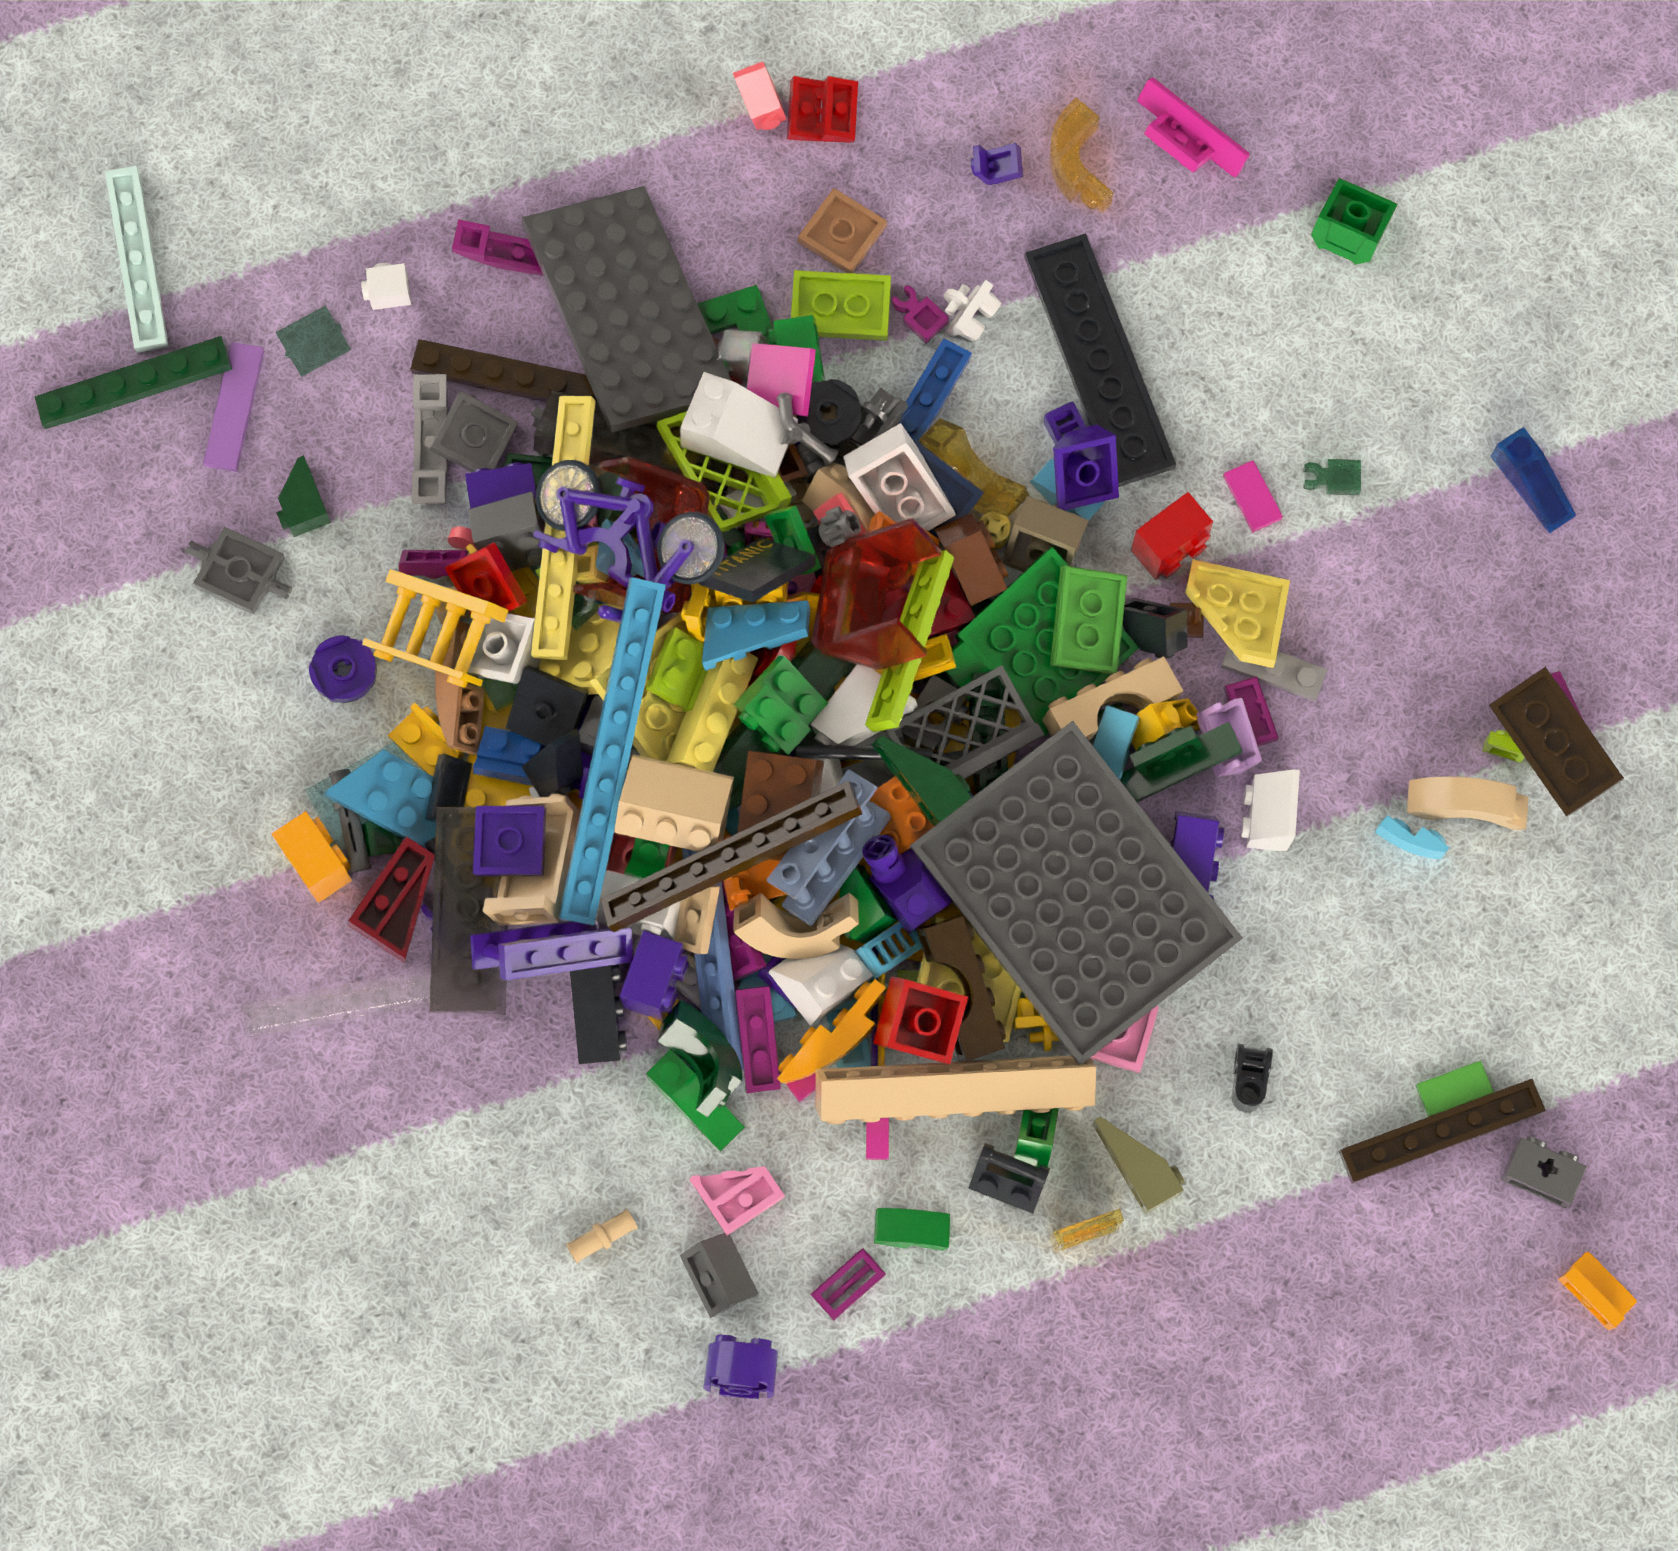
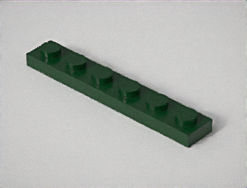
(133, 382)

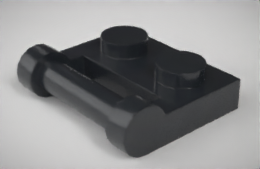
(1008, 1179)

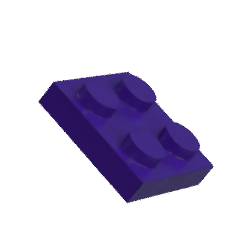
(509, 841)

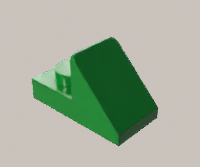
(647, 858)

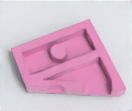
(737, 1196)

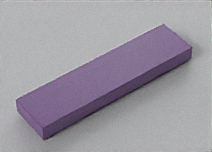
(234, 407)

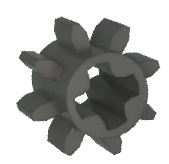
(839, 526)

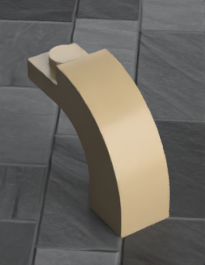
(1467, 798)
(786, 936)

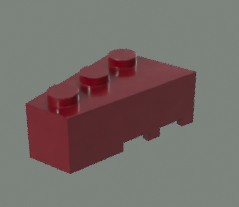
(395, 899)

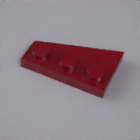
(950, 615)

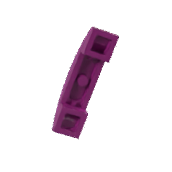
(494, 249)

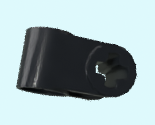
(1252, 1071)

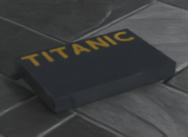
(759, 569)

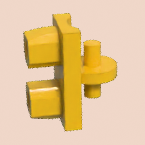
(1028, 1018)

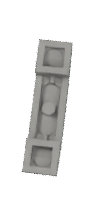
(431, 410)

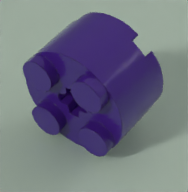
(741, 1367)

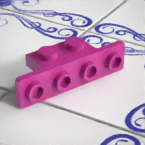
(1187, 133)

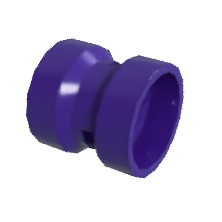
(884, 859)

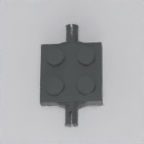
(238, 570)

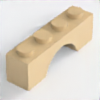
(1145, 685)

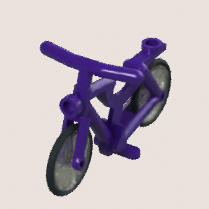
(686, 549)

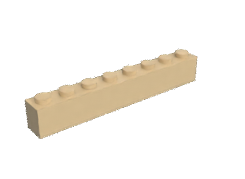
(954, 1088)

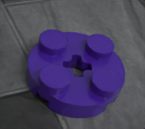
(325, 663)

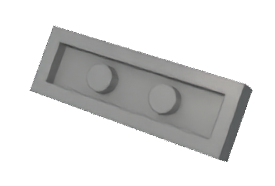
(1288, 673)

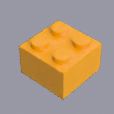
(308, 850)

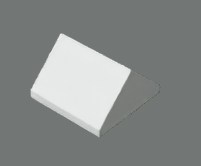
(505, 649)

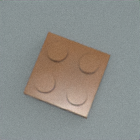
(842, 231)

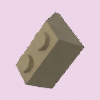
(1040, 528)

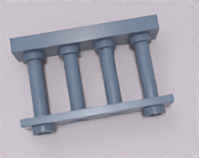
(821, 865)

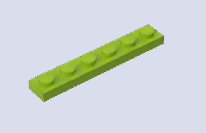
(918, 618)

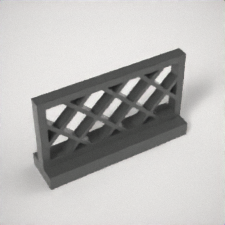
(986, 753)

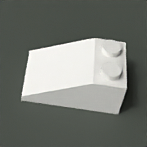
(734, 426)
(898, 480)

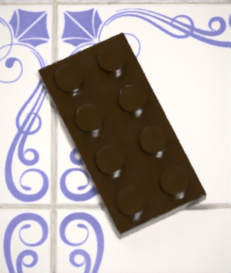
(1556, 742)

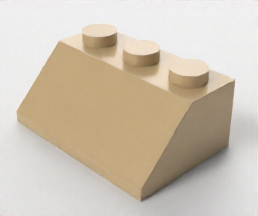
(673, 804)

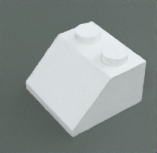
(1271, 810)
(821, 982)

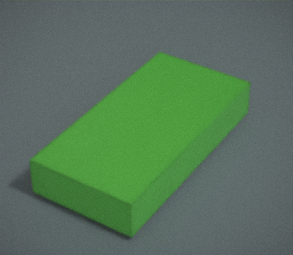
(1454, 1088)

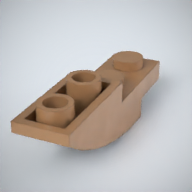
(459, 707)

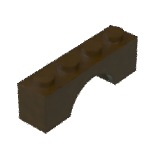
(951, 945)

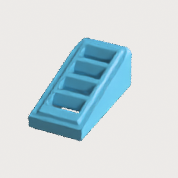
(871, 961)

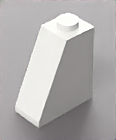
(846, 712)

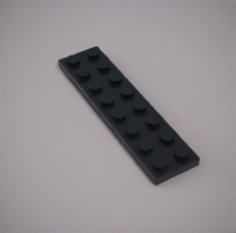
(1099, 356)

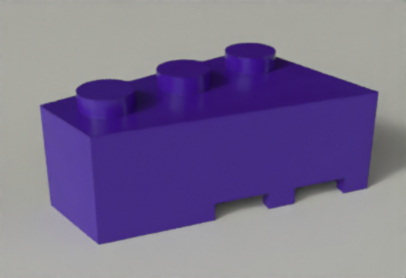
(1195, 844)

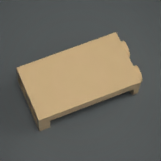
(539, 898)

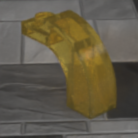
(1069, 134)
(953, 447)

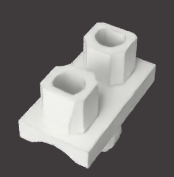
(979, 299)

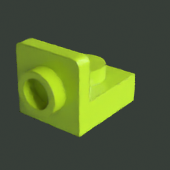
(1502, 745)

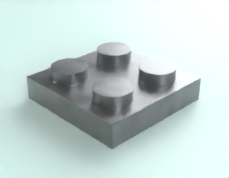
(473, 434)

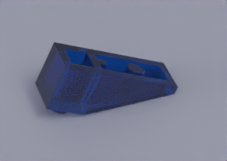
(1533, 479)

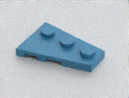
(744, 628)

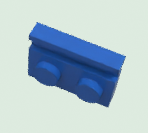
(503, 754)

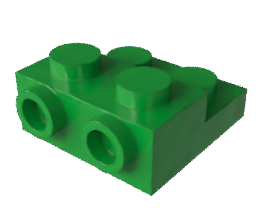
(780, 706)

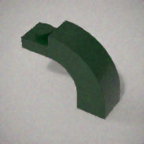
(706, 1051)

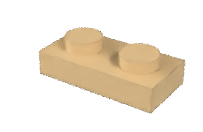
(696, 920)

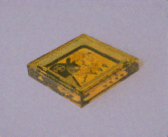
(1086, 1230)

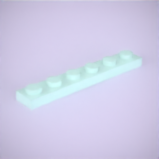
(136, 259)

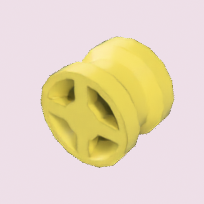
(998, 525)

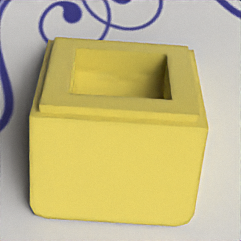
(587, 568)

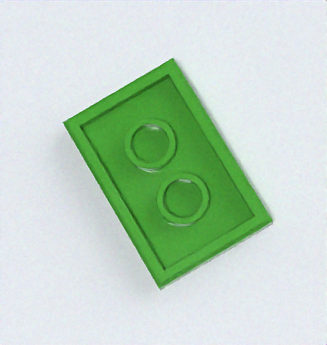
(1088, 620)

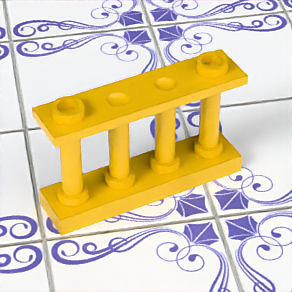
(456, 604)

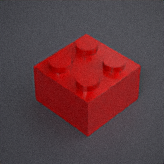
(1172, 537)
(920, 1020)

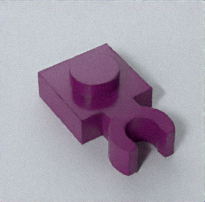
(922, 317)

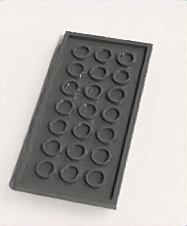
(625, 306)

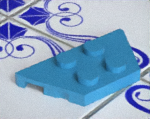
(389, 795)

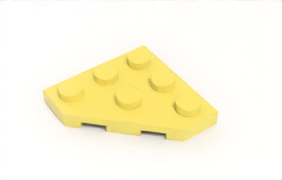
(1241, 608)

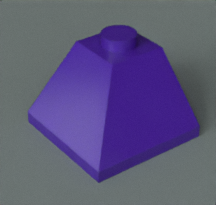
(1085, 467)
(914, 895)

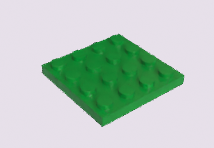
(1019, 635)

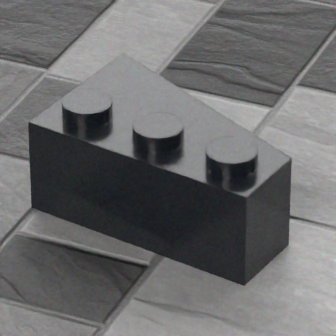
(597, 1014)

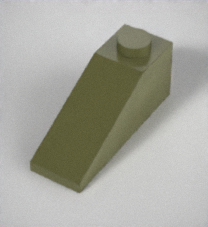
(1143, 1170)

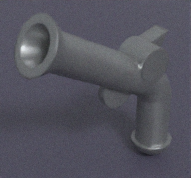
(801, 432)

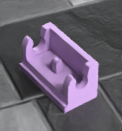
(1236, 715)

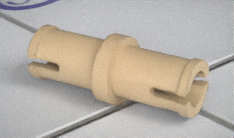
(601, 1236)

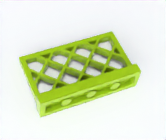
(769, 489)

